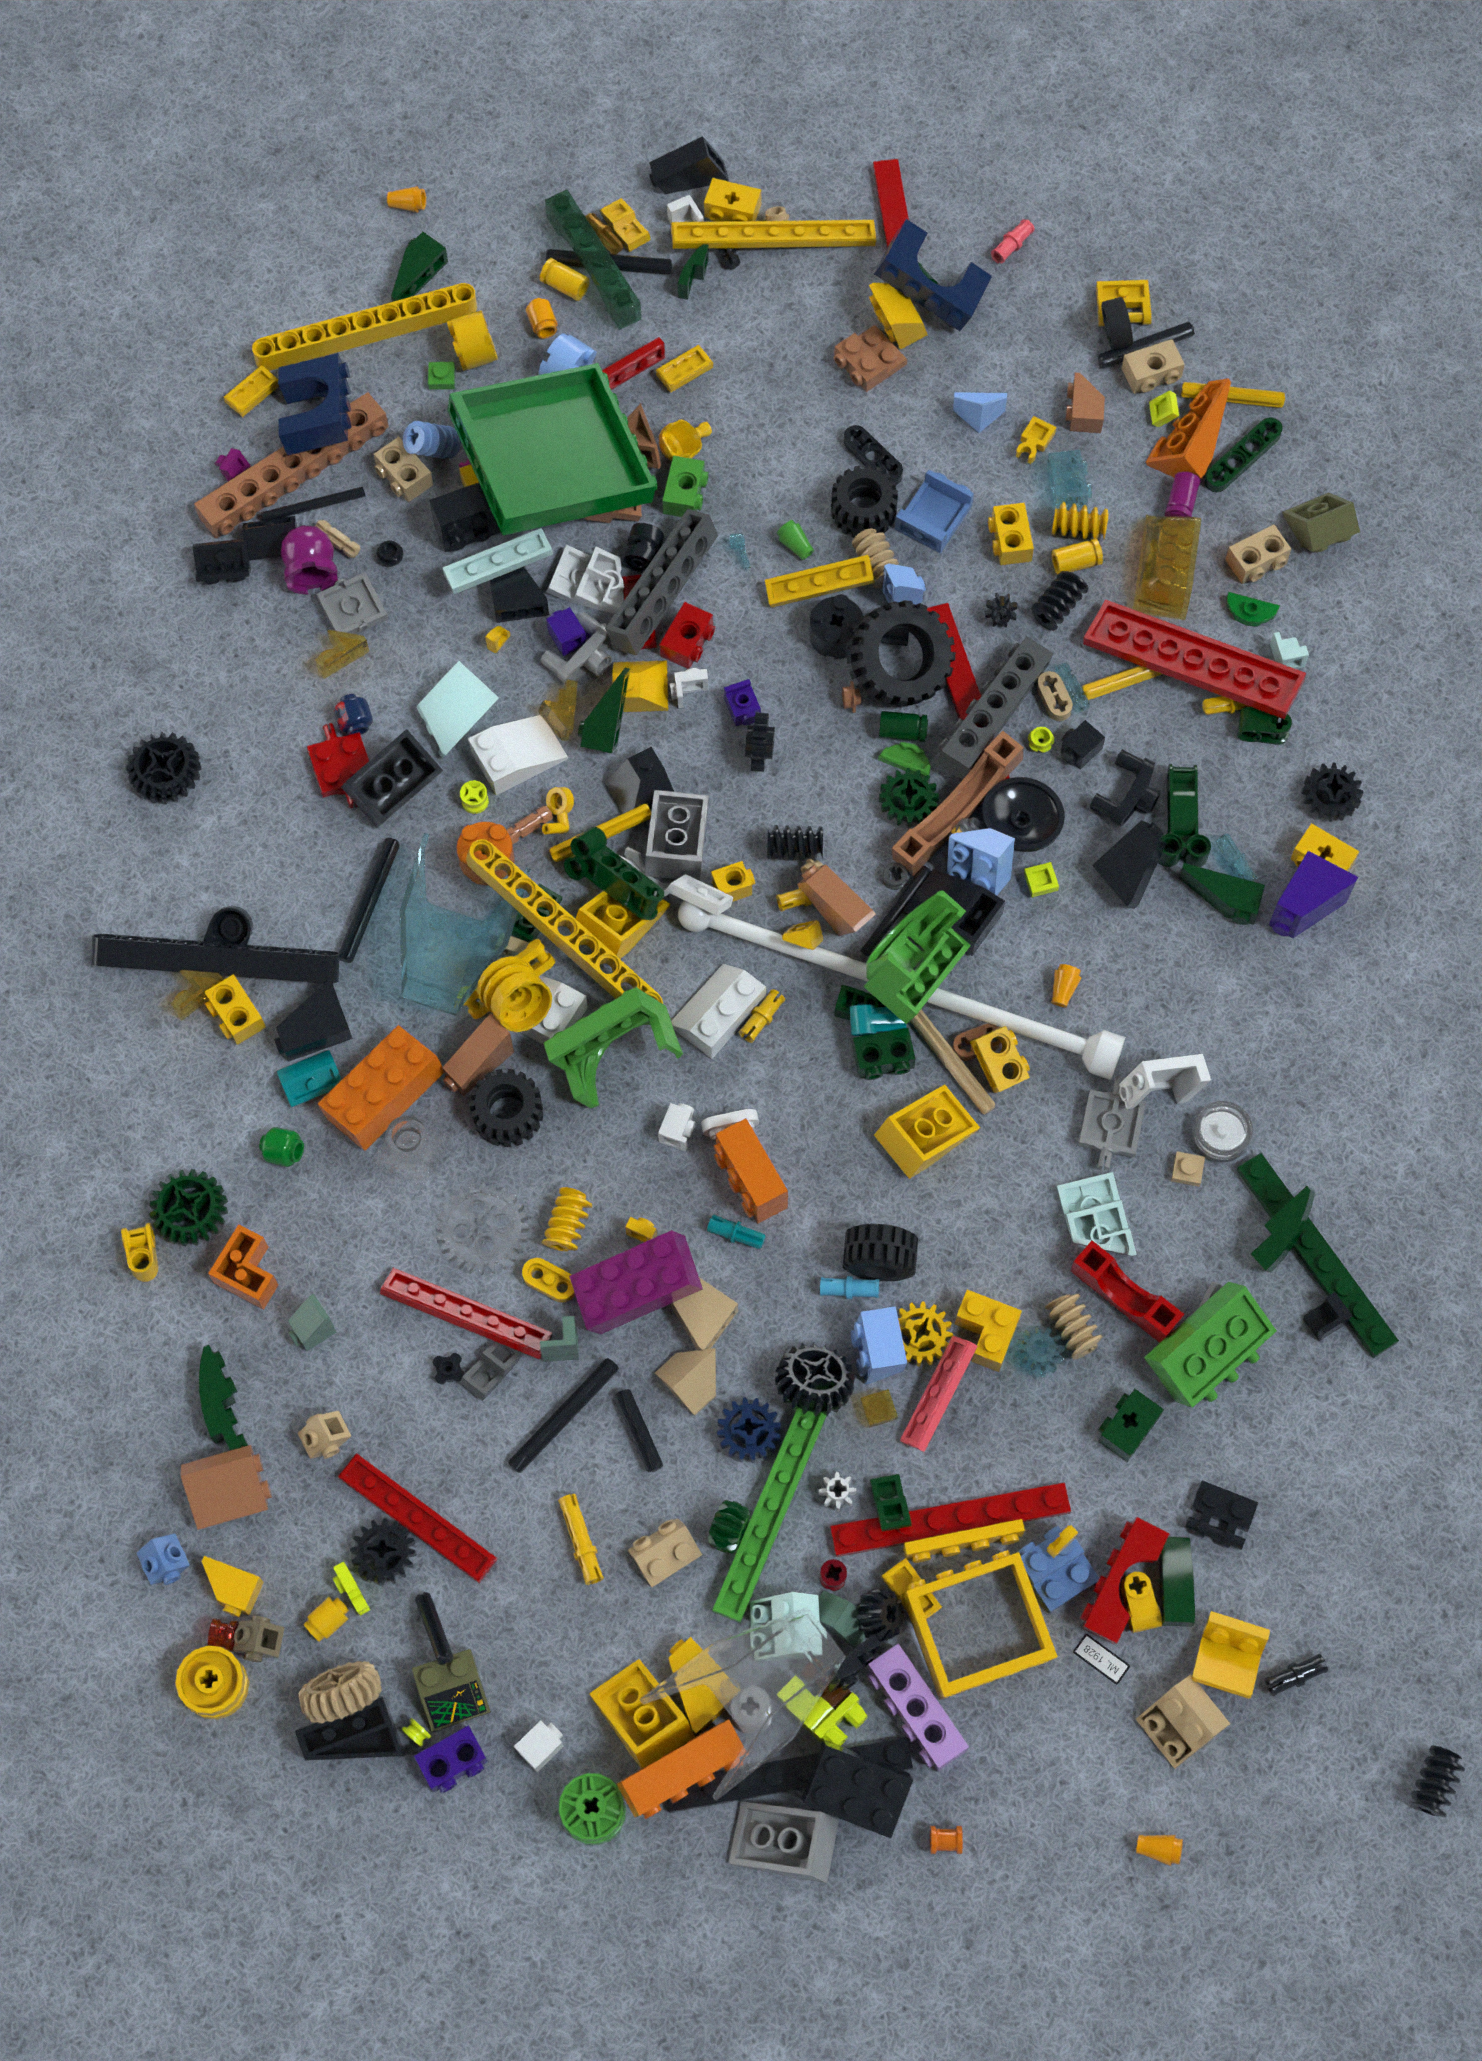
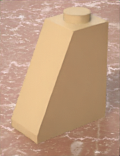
(705, 1315)

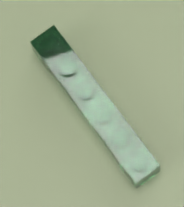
(612, 286)

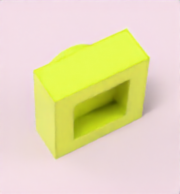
(1164, 408)
(1041, 879)

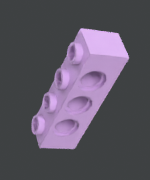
(896, 1663)

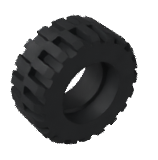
(934, 646)

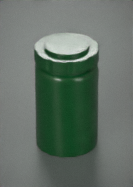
(903, 726)

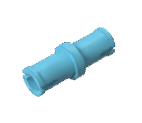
(849, 1287)

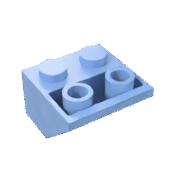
(981, 858)
(878, 1344)

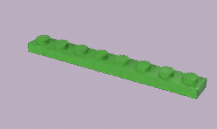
(768, 1515)

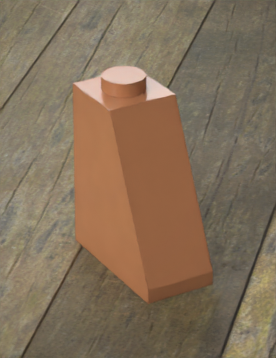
(835, 900)
(478, 1056)

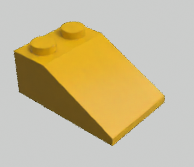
(615, 924)
(926, 1131)
(644, 1729)

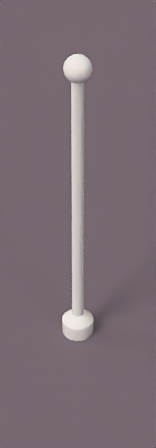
(1098, 1052)

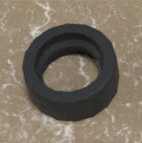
(1117, 323)

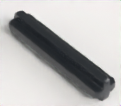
(638, 1430)
(434, 1628)

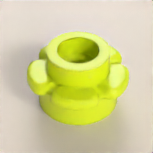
(1041, 733)

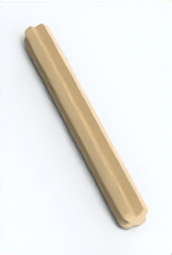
(953, 1063)

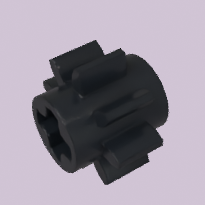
(997, 604)

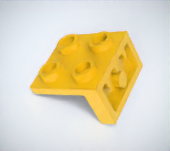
(1230, 1654)

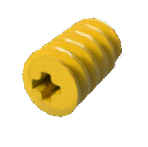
(1080, 521)
(566, 1220)

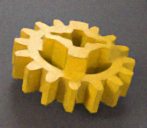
(930, 1339)

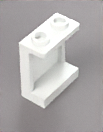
(1182, 1074)

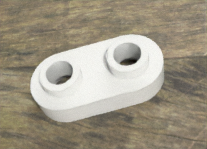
(720, 1122)

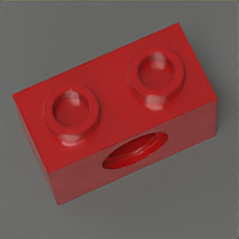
(688, 621)

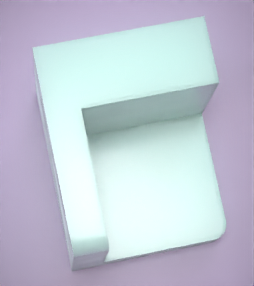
(1288, 651)

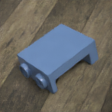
(935, 511)

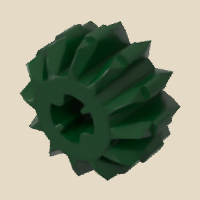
(728, 1526)

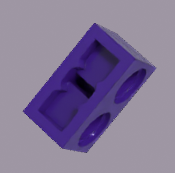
(447, 1752)

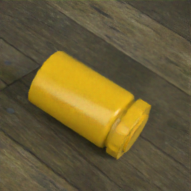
(564, 279)
(1077, 556)

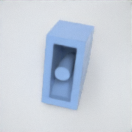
(902, 584)

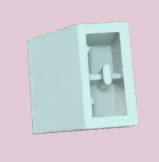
(781, 1605)

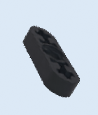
(872, 444)

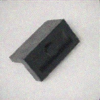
(266, 536)

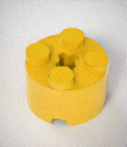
(472, 340)

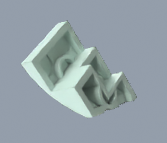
(1096, 1214)

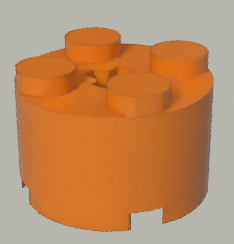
(488, 831)

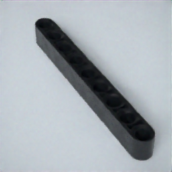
(215, 957)

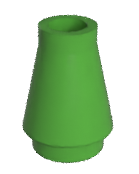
(795, 539)

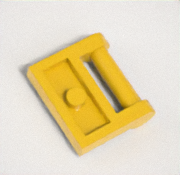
(1134, 294)

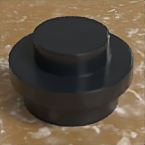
(390, 553)

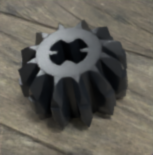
(880, 1614)

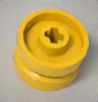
(226, 1693)

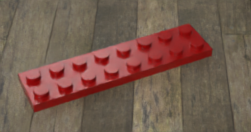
(1195, 658)

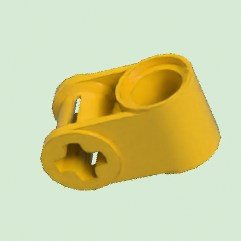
(140, 1247)
(1142, 1606)

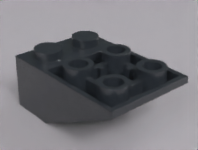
(981, 905)

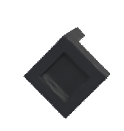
(1327, 1317)

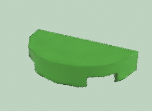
(906, 756)

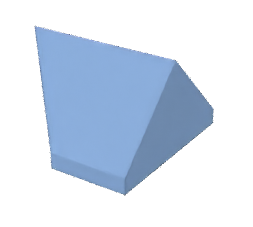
(979, 408)

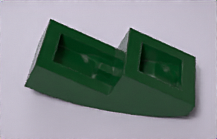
(693, 269)
(890, 1502)

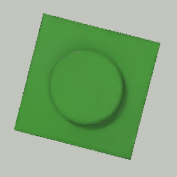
(441, 375)

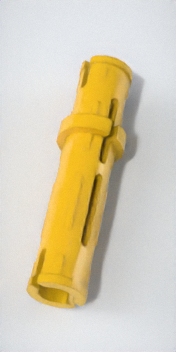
(585, 1552)

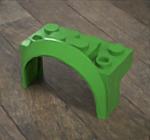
(892, 961)
(584, 1043)

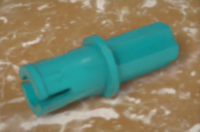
(735, 1232)

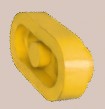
(550, 1280)

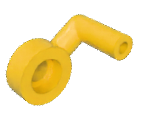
(560, 802)

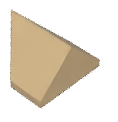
(691, 1377)

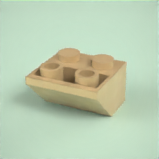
(1182, 1721)

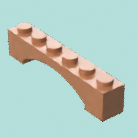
(928, 836)

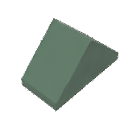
(839, 1618)

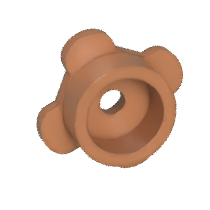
(851, 697)

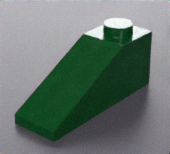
(420, 263)
(603, 724)
(1228, 894)

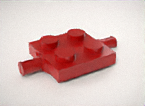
(337, 761)

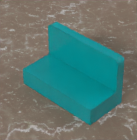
(309, 1078)

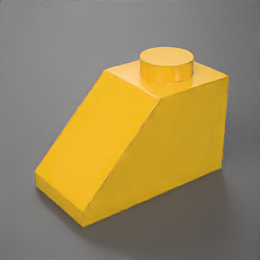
(232, 1587)

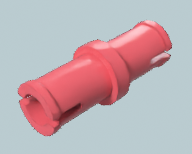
(1012, 241)

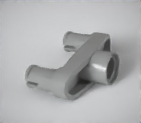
(589, 657)

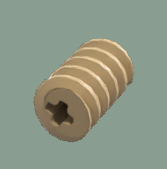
(873, 544)
(1073, 1325)

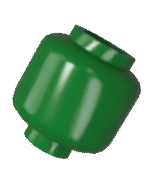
(281, 1147)

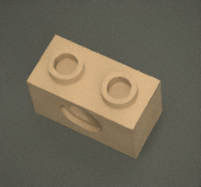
(1161, 356)

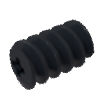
(1058, 599)
(795, 843)
(1436, 1781)

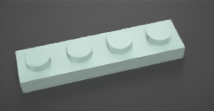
(497, 561)

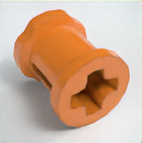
(946, 1840)

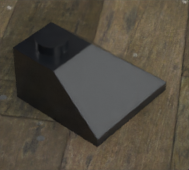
(636, 781)

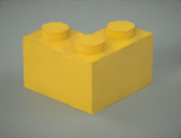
(994, 1323)

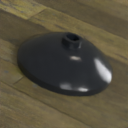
(1027, 802)

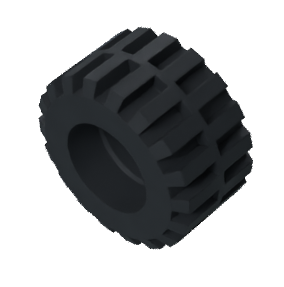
(869, 484)
(503, 1086)
(880, 1252)

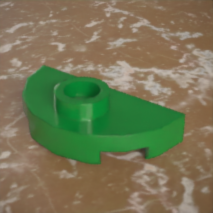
(1250, 610)

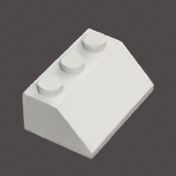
(719, 1009)

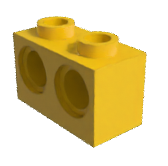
(1016, 534)
(237, 1008)
(993, 1063)

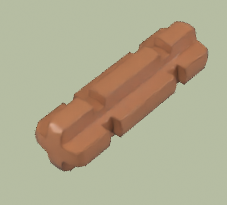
(529, 823)

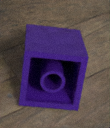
(1311, 895)

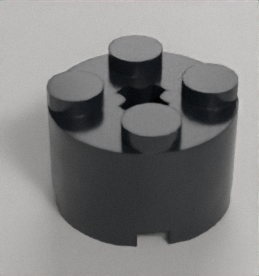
(832, 625)

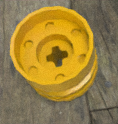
(514, 994)

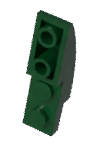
(215, 1396)

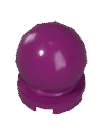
(308, 560)

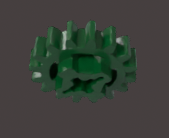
(921, 795)

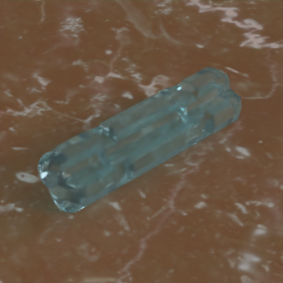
(1073, 687)

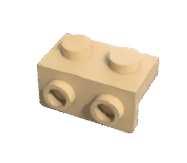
(664, 1551)

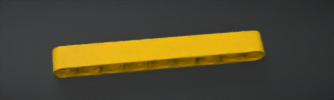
(352, 324)
(558, 917)

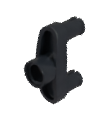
(1138, 796)

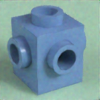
(163, 1559)

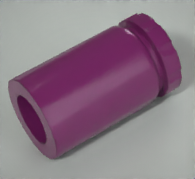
(1183, 494)

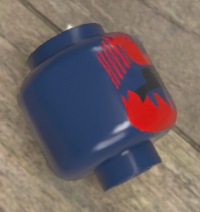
(353, 714)

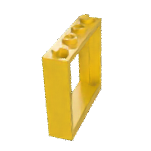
(947, 1579)

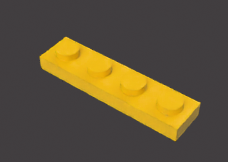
(819, 581)
(952, 1543)

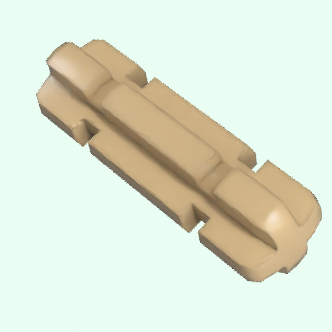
(339, 540)

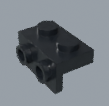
(222, 561)

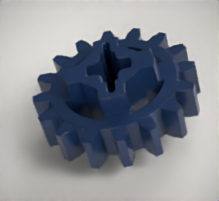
(737, 1432)

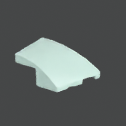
(455, 706)

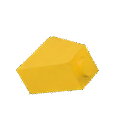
(699, 1701)

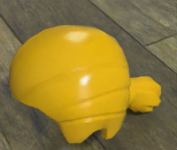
(682, 439)

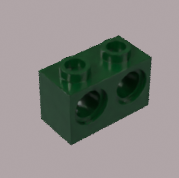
(881, 1046)

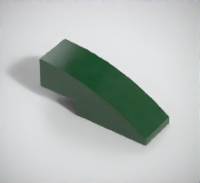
(1284, 1230)
(1177, 1583)

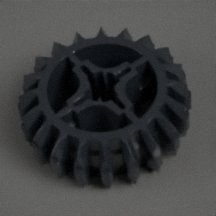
(150, 783)
(814, 1379)

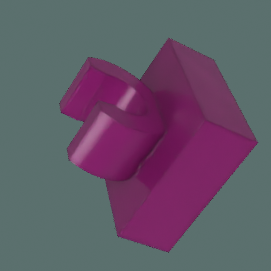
(232, 464)

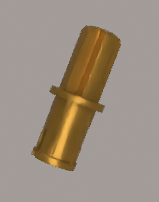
(605, 234)

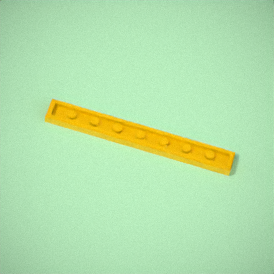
(773, 234)

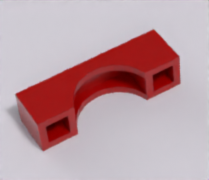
(1105, 1277)
(1107, 1615)

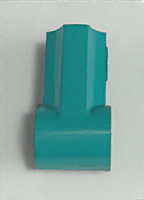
(870, 1020)

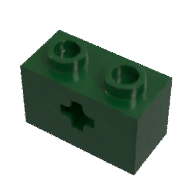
(1123, 1440)

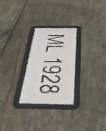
(1101, 1659)

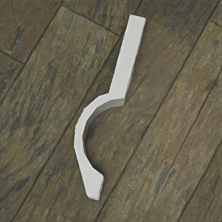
(686, 888)

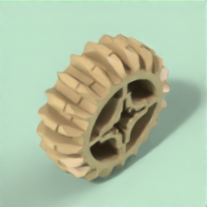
(340, 1692)

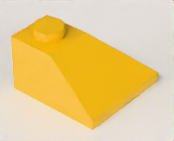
(646, 685)

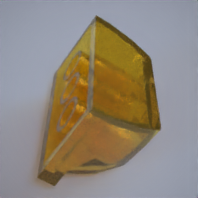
(1167, 566)

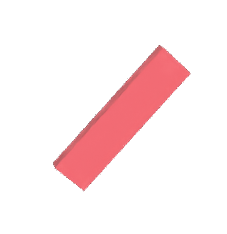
(938, 1393)

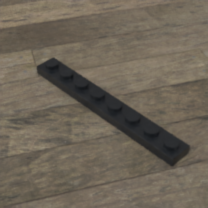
(785, 1776)

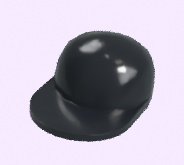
(230, 926)

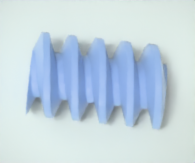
(431, 440)

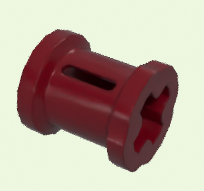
(836, 1566)

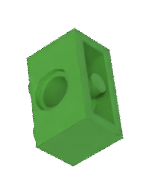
(684, 473)

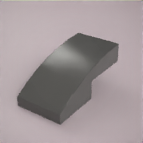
(490, 1369)

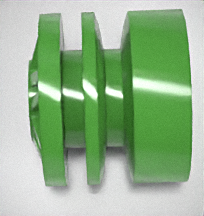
(592, 1828)

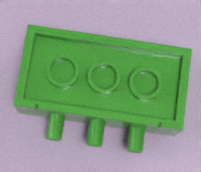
(1211, 1345)

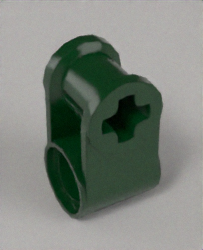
(1261, 727)

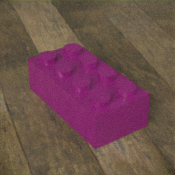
(636, 1282)

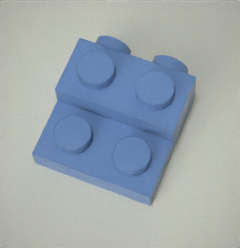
(1058, 1578)

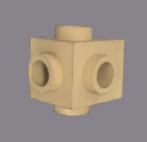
(324, 1434)

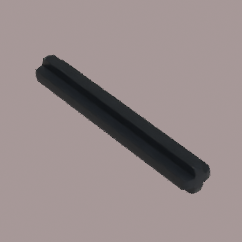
(1175, 333)

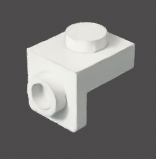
(688, 681)

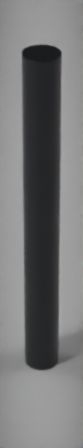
(313, 504)
(895, 912)

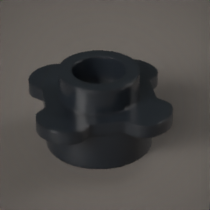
(454, 1374)

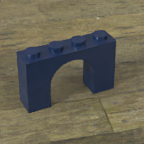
(901, 270)
(328, 421)

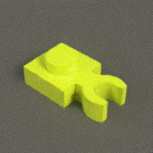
(346, 1583)

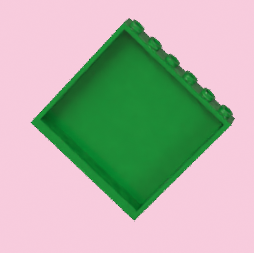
(551, 448)

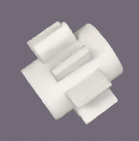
(844, 1486)

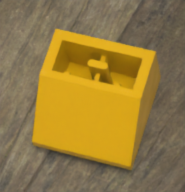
(896, 314)

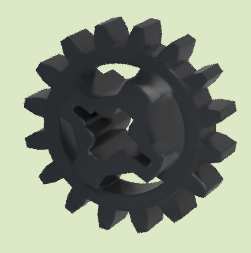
(759, 742)
(1321, 796)
(369, 1551)

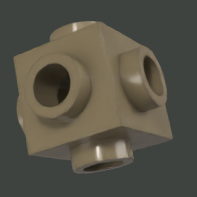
(258, 1639)

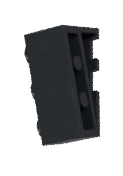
(360, 1735)

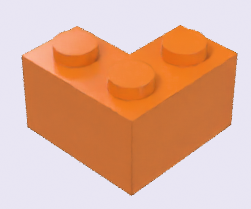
(238, 1270)

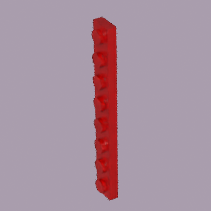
(951, 1518)

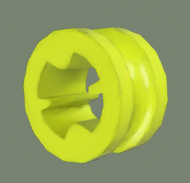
(416, 1732)

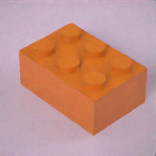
(750, 1171)

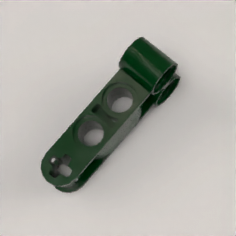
(1183, 819)
(612, 874)

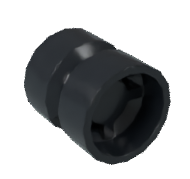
(642, 546)

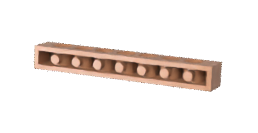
(277, 467)

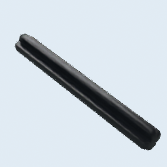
(623, 262)
(368, 900)
(563, 1415)

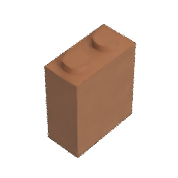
(225, 1486)

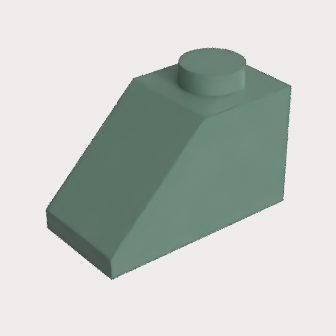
(310, 1324)

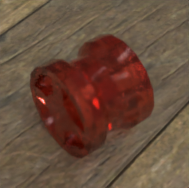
(222, 1634)

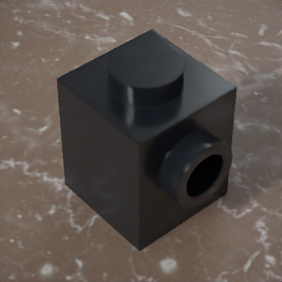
(1081, 744)

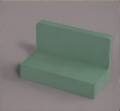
(562, 1349)

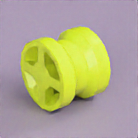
(473, 790)

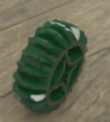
(164, 1220)

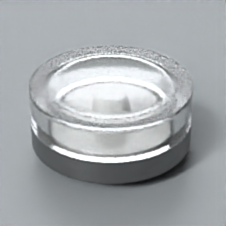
(1222, 1131)

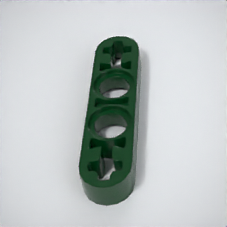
(1241, 453)

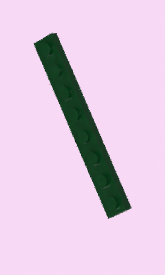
(1320, 1259)

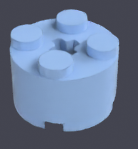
(567, 353)

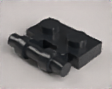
(1225, 1507)

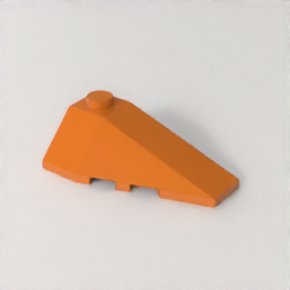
(1195, 434)

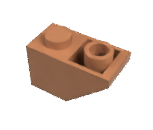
(1086, 407)

